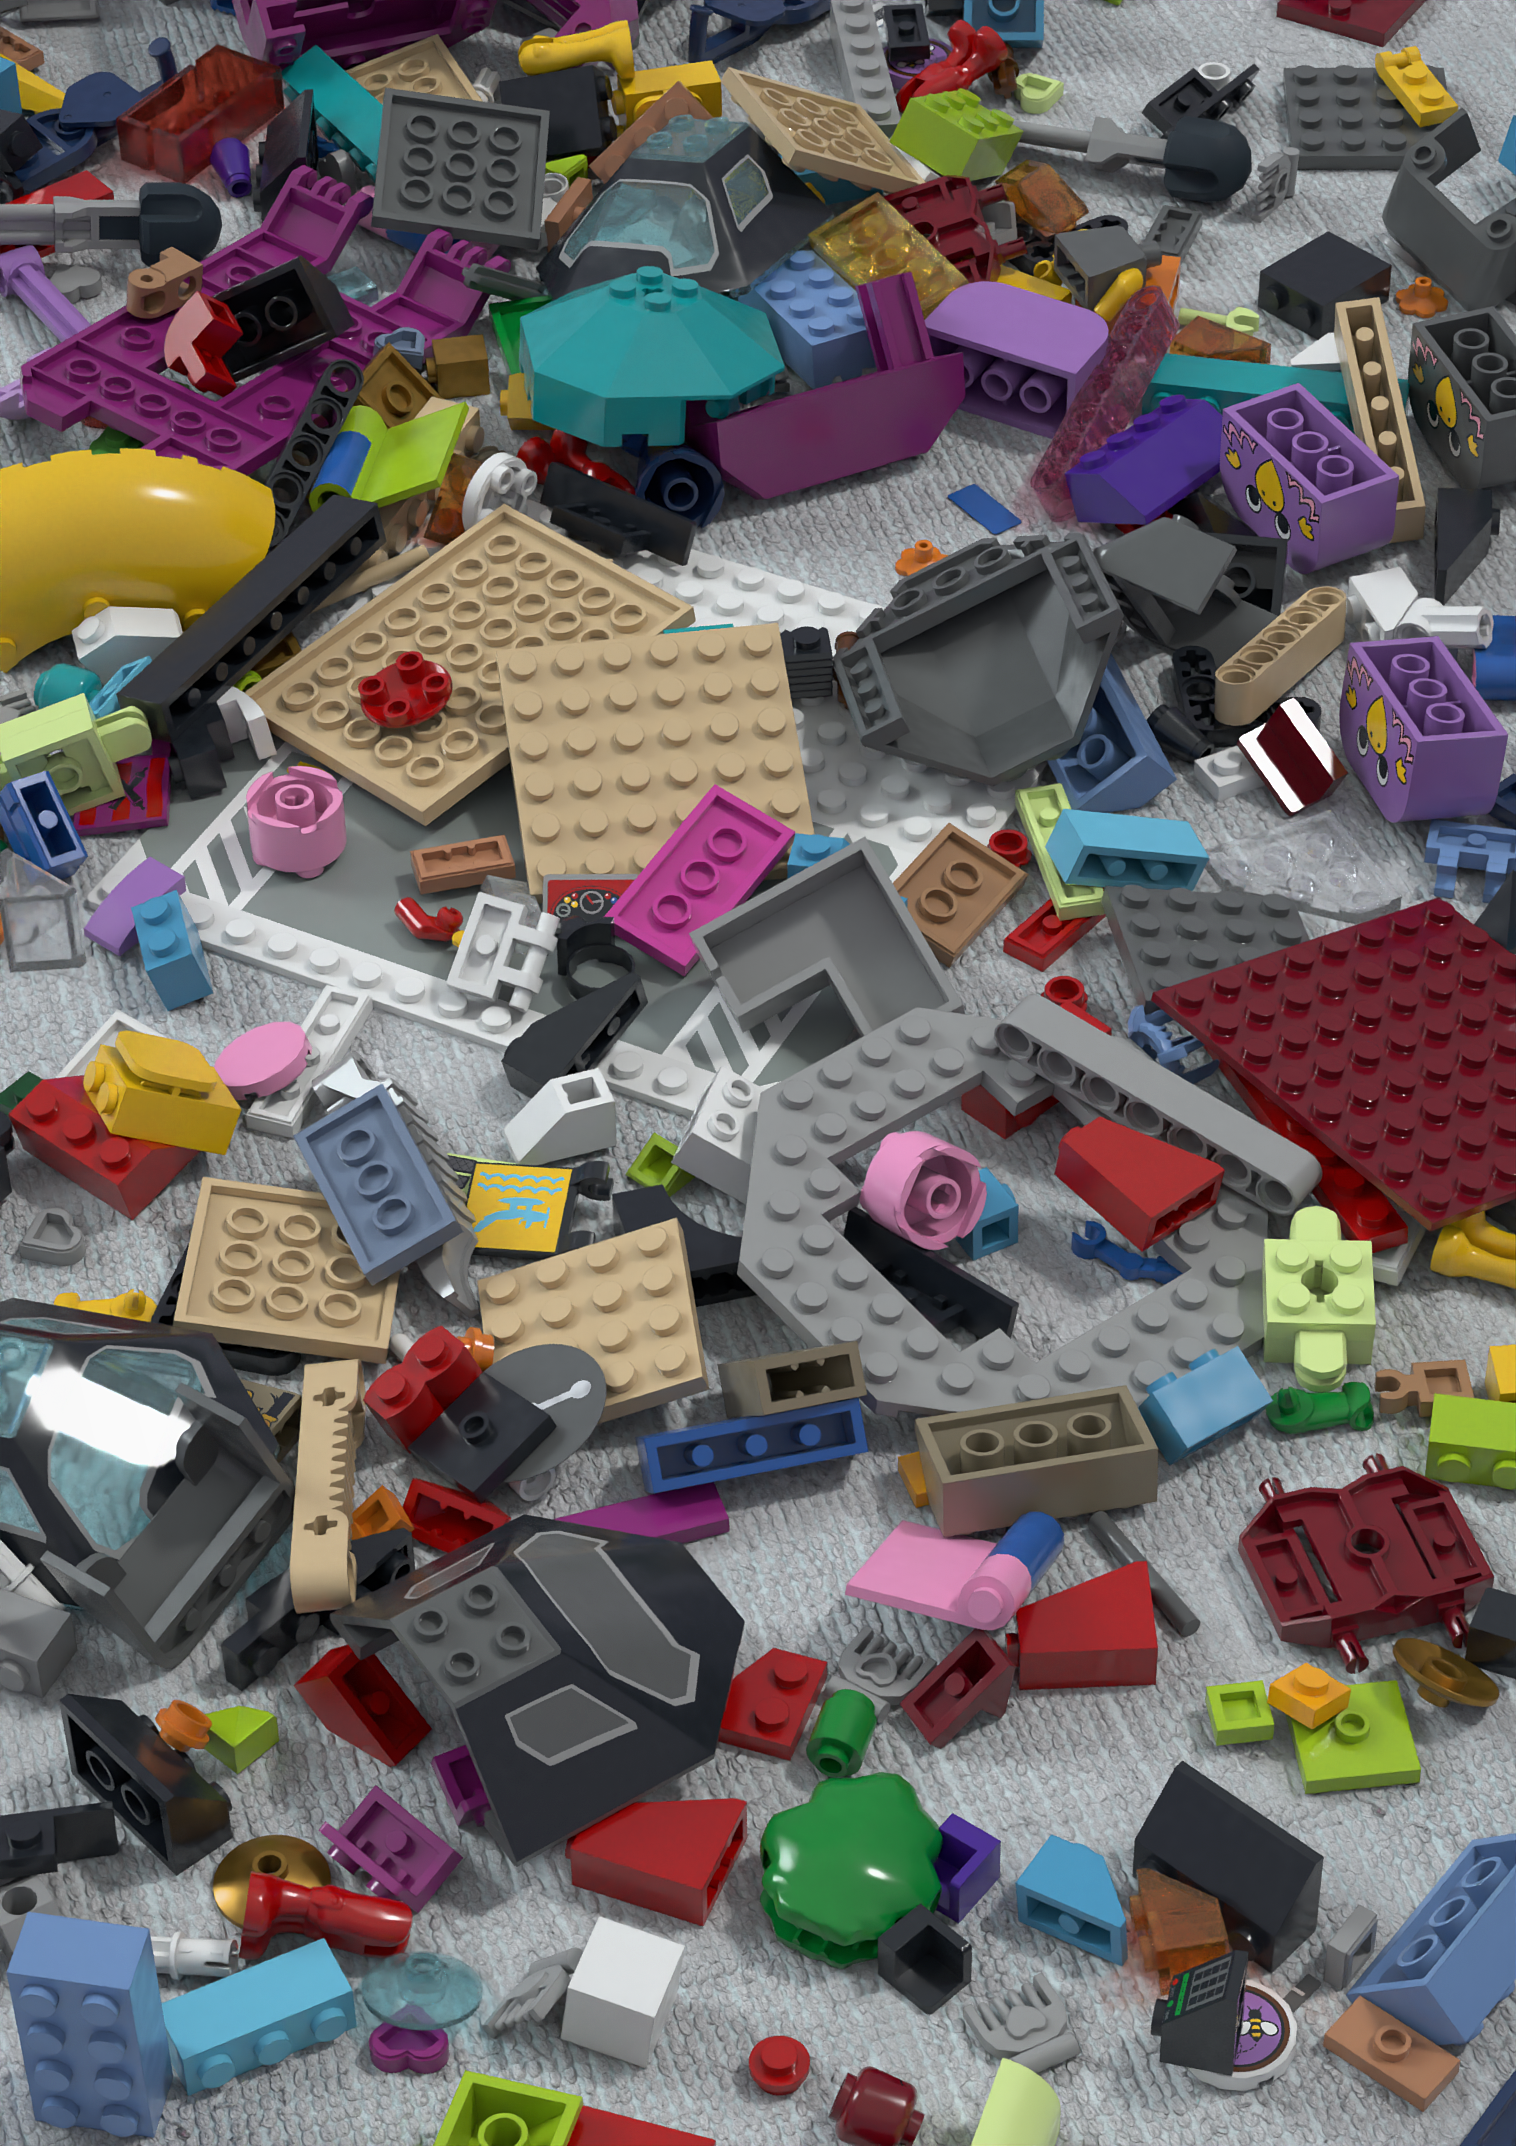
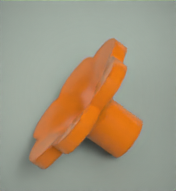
(1421, 299)
(917, 558)

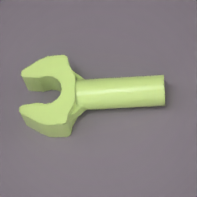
(1238, 319)

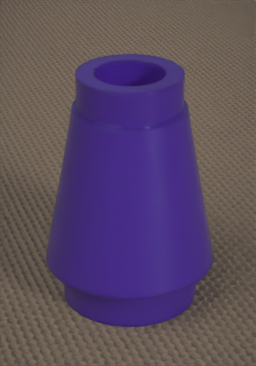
(232, 164)

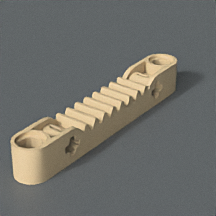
(330, 1432)

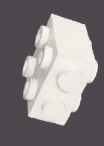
(722, 1134)

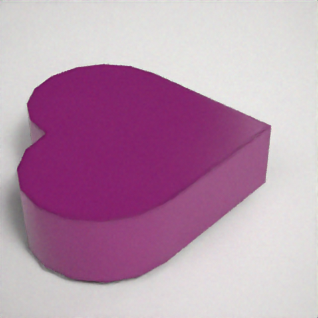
(401, 2048)

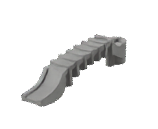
(448, 1264)

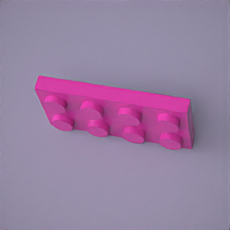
(698, 876)

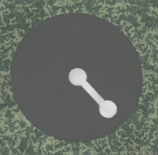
(566, 1387)

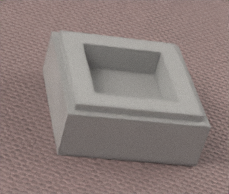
(1350, 1947)

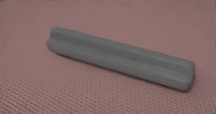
(501, 283)

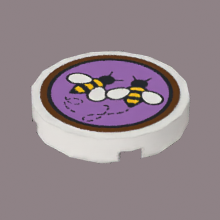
(1264, 2045)

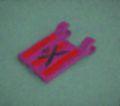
(146, 797)

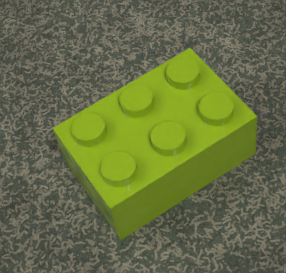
(957, 134)

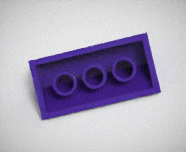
(1148, 464)

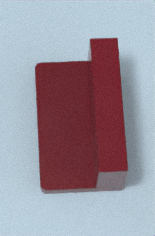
(1293, 759)

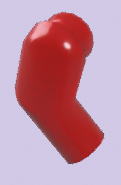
(426, 926)

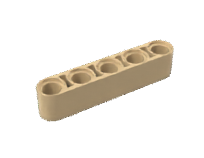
(1279, 655)

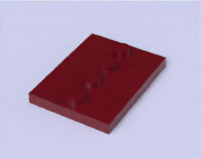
(1357, 19)

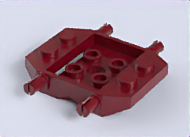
(953, 217)
(1420, 1577)

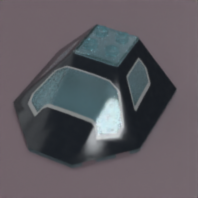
(698, 205)
(96, 1427)

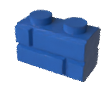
(40, 825)

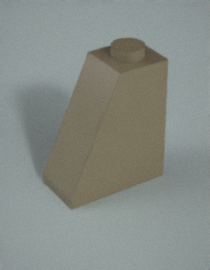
(792, 1380)

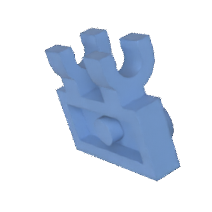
(1471, 847)

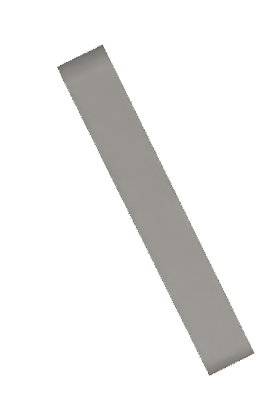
(1157, 1103)

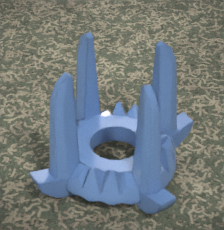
(1152, 1038)

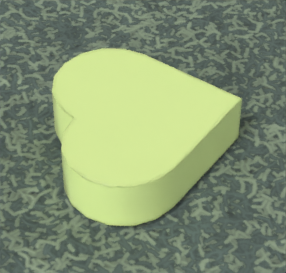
(1037, 92)

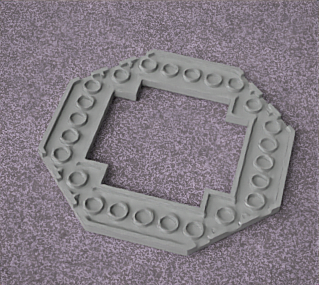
(838, 1297)

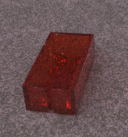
(196, 108)

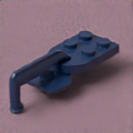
(748, 24)
(86, 119)

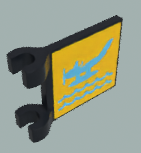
(532, 1207)

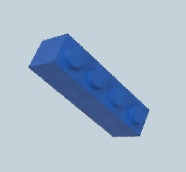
(750, 1445)

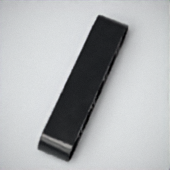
(311, 441)

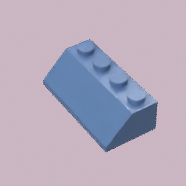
(1117, 756)
(1453, 1950)

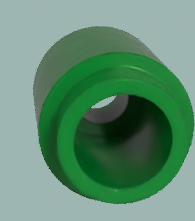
(842, 1733)

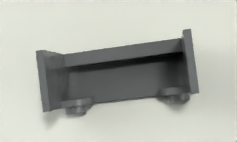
(1465, 259)
(1176, 590)
(195, 1545)

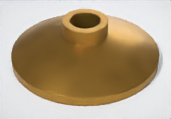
(1444, 1675)
(282, 1854)

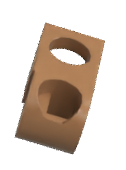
(161, 287)

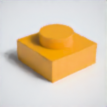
(1309, 1695)

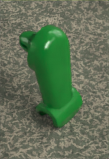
(1300, 1412)

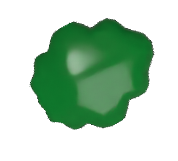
(848, 1867)

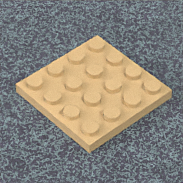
(821, 133)
(280, 1276)
(618, 1302)

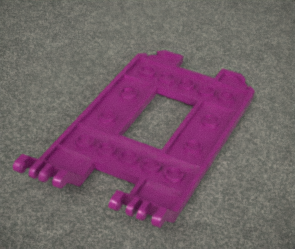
(117, 362)

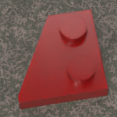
(772, 1703)

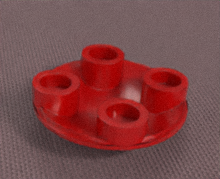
(405, 692)

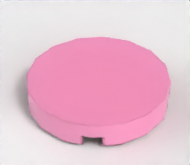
(264, 1059)

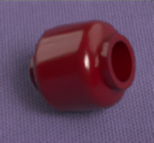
(876, 2110)

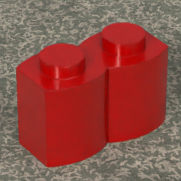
(422, 1386)

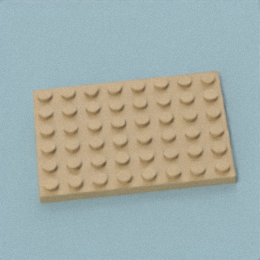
(482, 593)

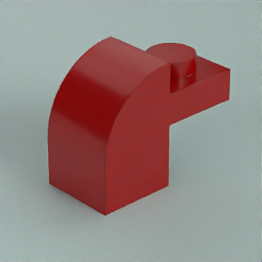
(198, 340)

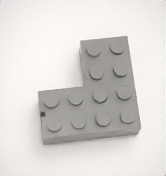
(822, 929)

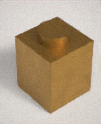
(459, 367)

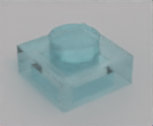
(356, 285)

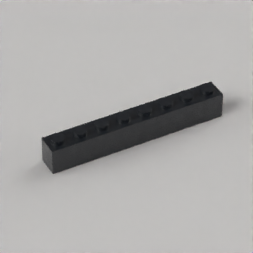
(254, 616)

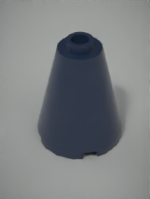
(680, 481)

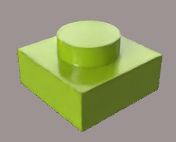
(1239, 1712)

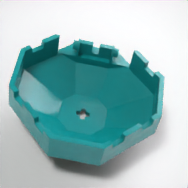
(634, 353)

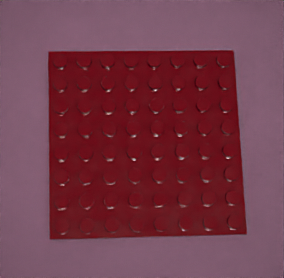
(1383, 1049)

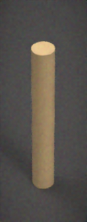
(376, 575)

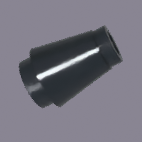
(1178, 734)

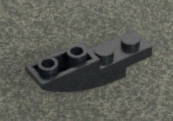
(276, 1627)

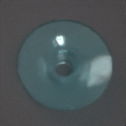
(422, 1990)

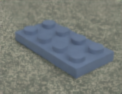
(377, 1184)

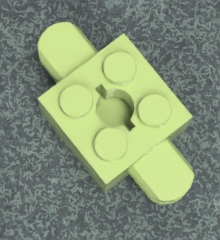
(91, 746)
(1318, 1300)

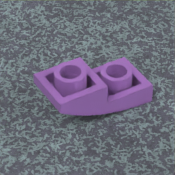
(113, 920)

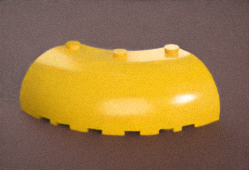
(121, 536)

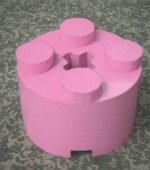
(296, 821)
(923, 1189)

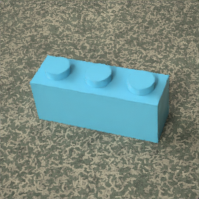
(1125, 851)
(258, 2016)

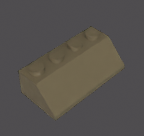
(1037, 1456)

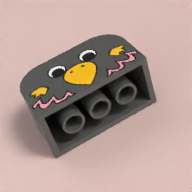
(1467, 394)

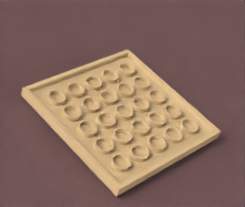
(632, 735)

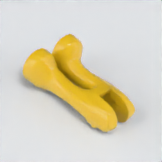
(555, 54)
(1476, 1250)

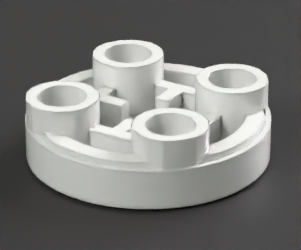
(497, 482)

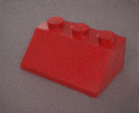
(69, 1135)

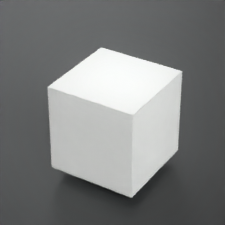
(622, 1992)

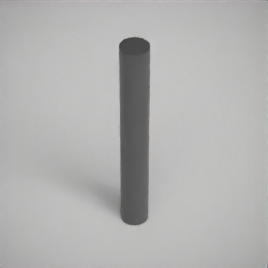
(1161, 1592)

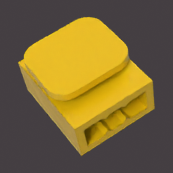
(638, 94)
(161, 1093)

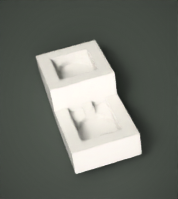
(246, 720)

